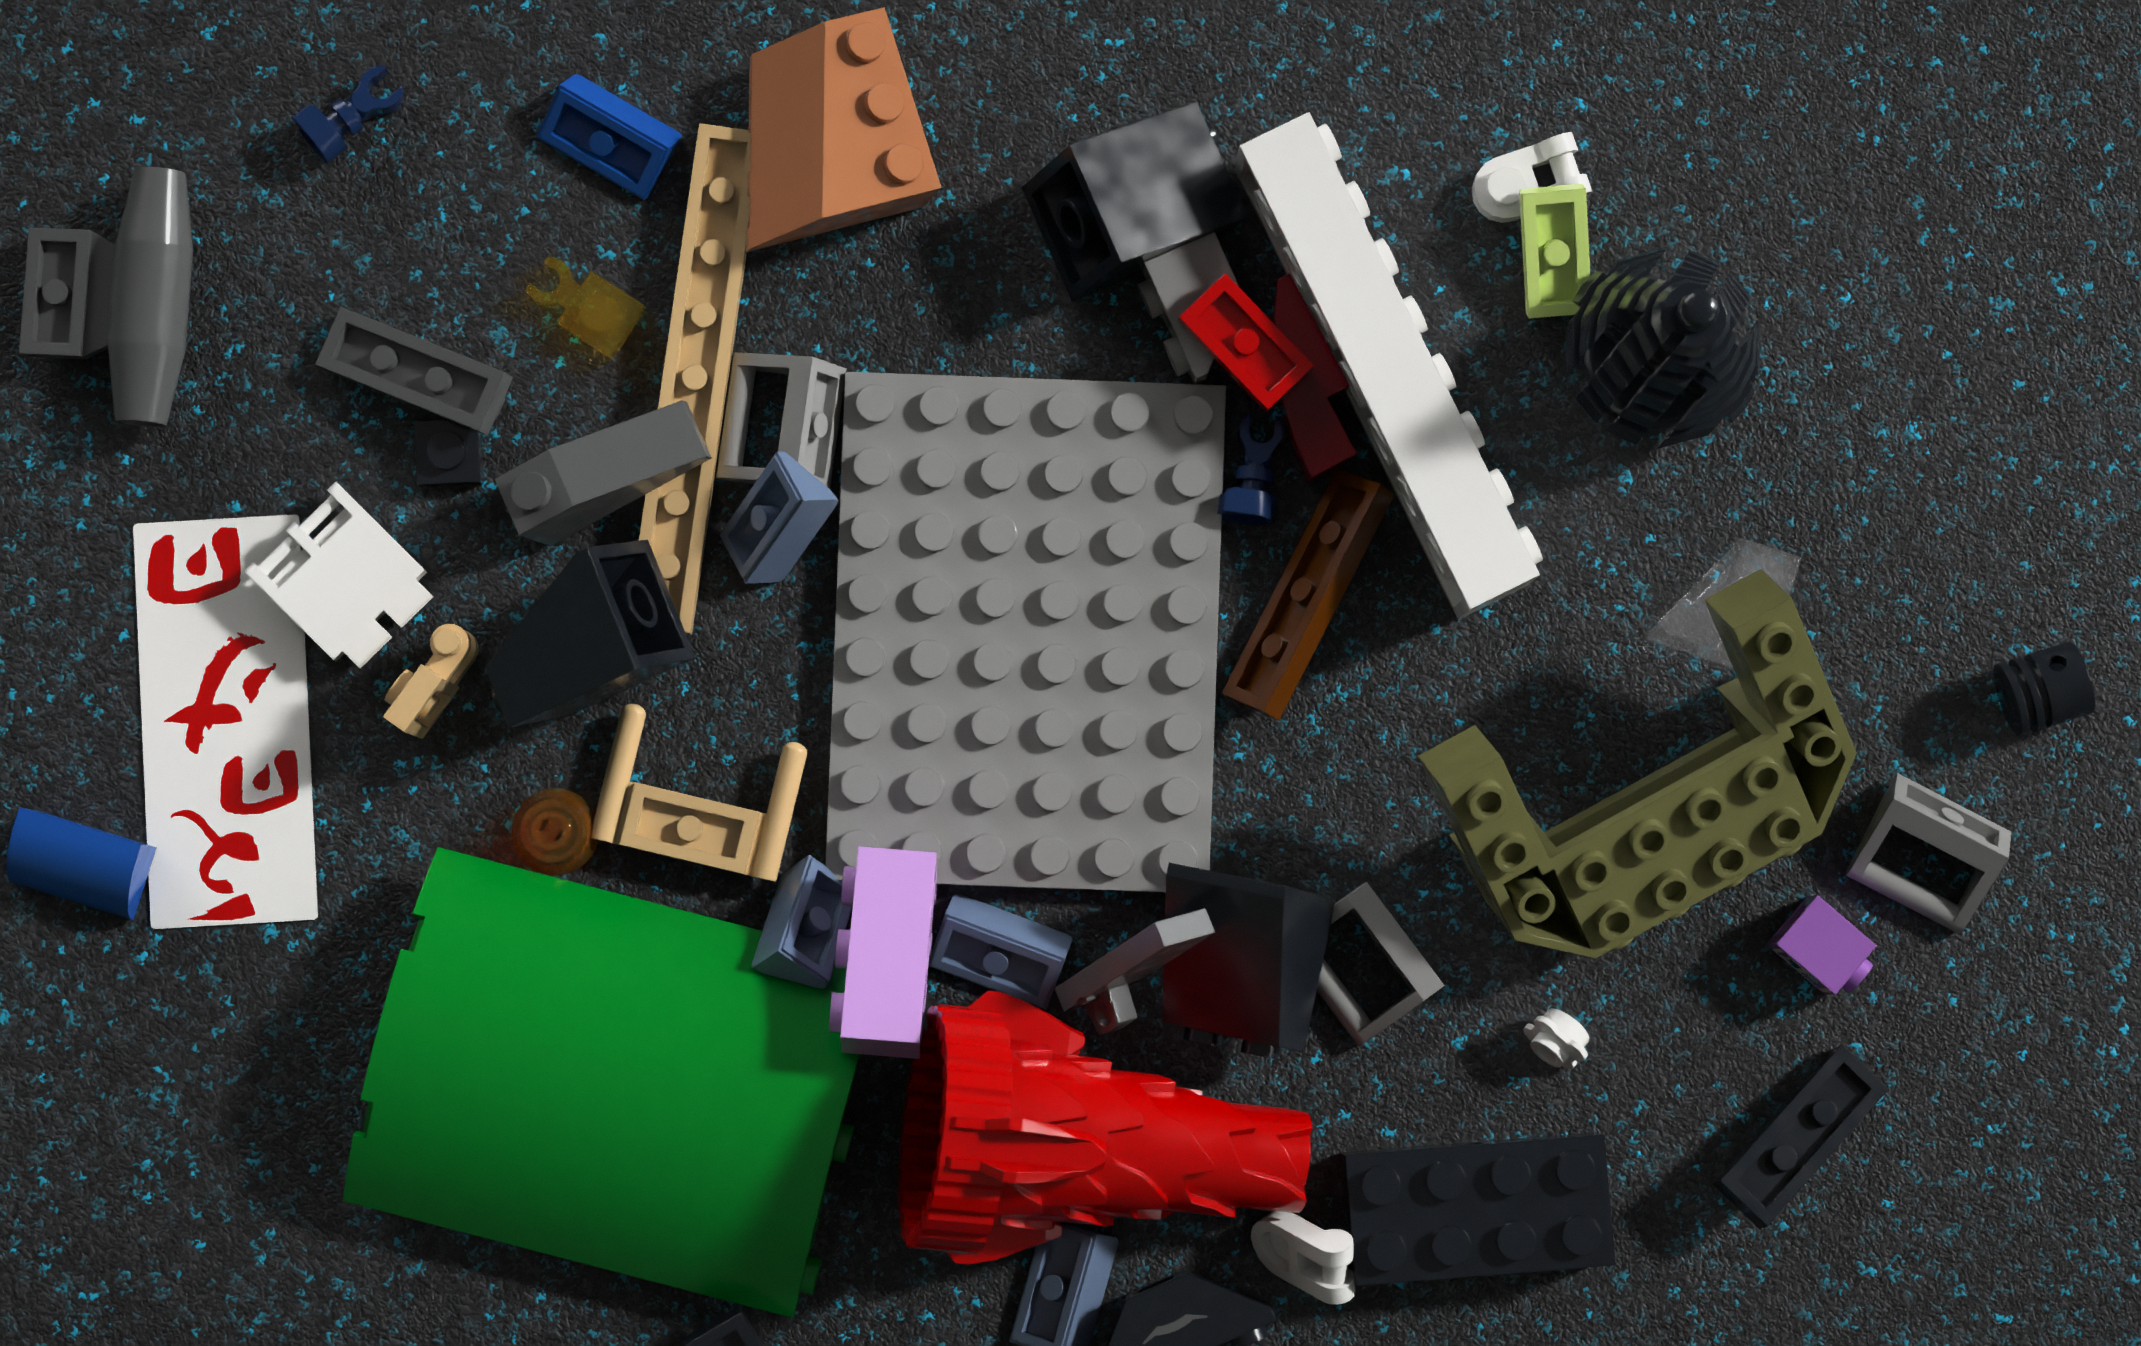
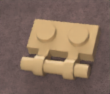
(423, 695)

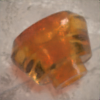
(565, 813)

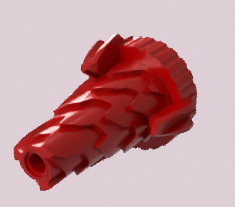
(1025, 1134)

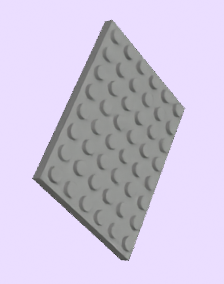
(1027, 628)

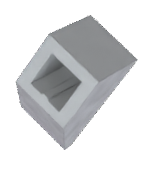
(1172, 287)

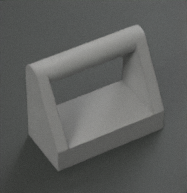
(808, 418)
(1943, 826)
(1399, 952)

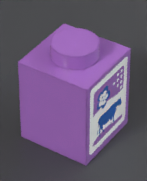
(1823, 947)

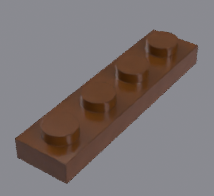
(1308, 593)

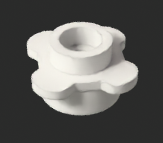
(1558, 1039)

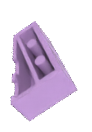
(885, 952)

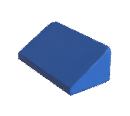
(608, 135)

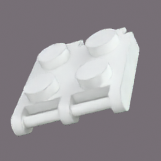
(343, 580)

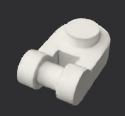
(1499, 180)
(1306, 1255)

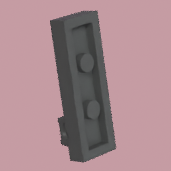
(414, 371)
(1107, 982)

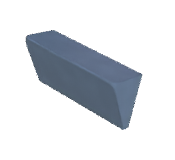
(777, 520)
(803, 926)
(999, 950)
(1065, 1289)

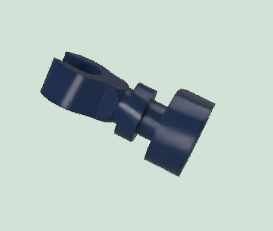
(326, 133)
(1250, 502)

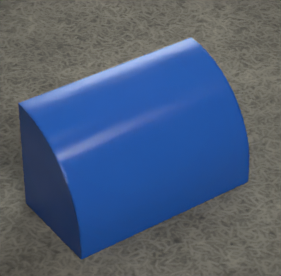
(78, 862)

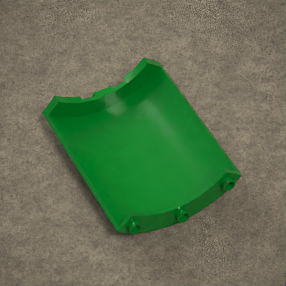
(604, 1086)

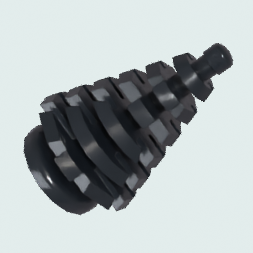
(1662, 348)

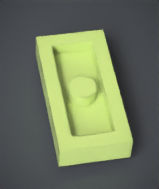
(1554, 248)

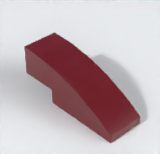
(1306, 409)

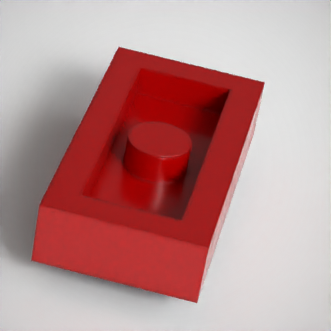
(1245, 342)

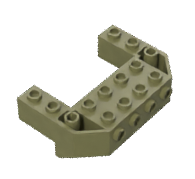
(1678, 829)

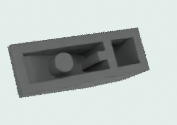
(601, 472)

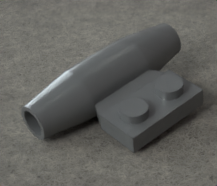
(118, 296)

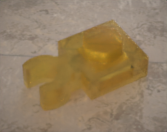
(593, 312)

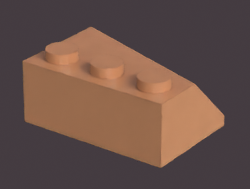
(833, 132)

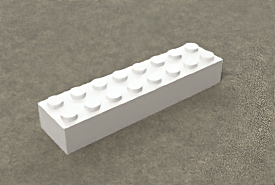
(1392, 378)

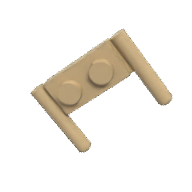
(690, 825)

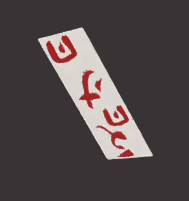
(222, 727)

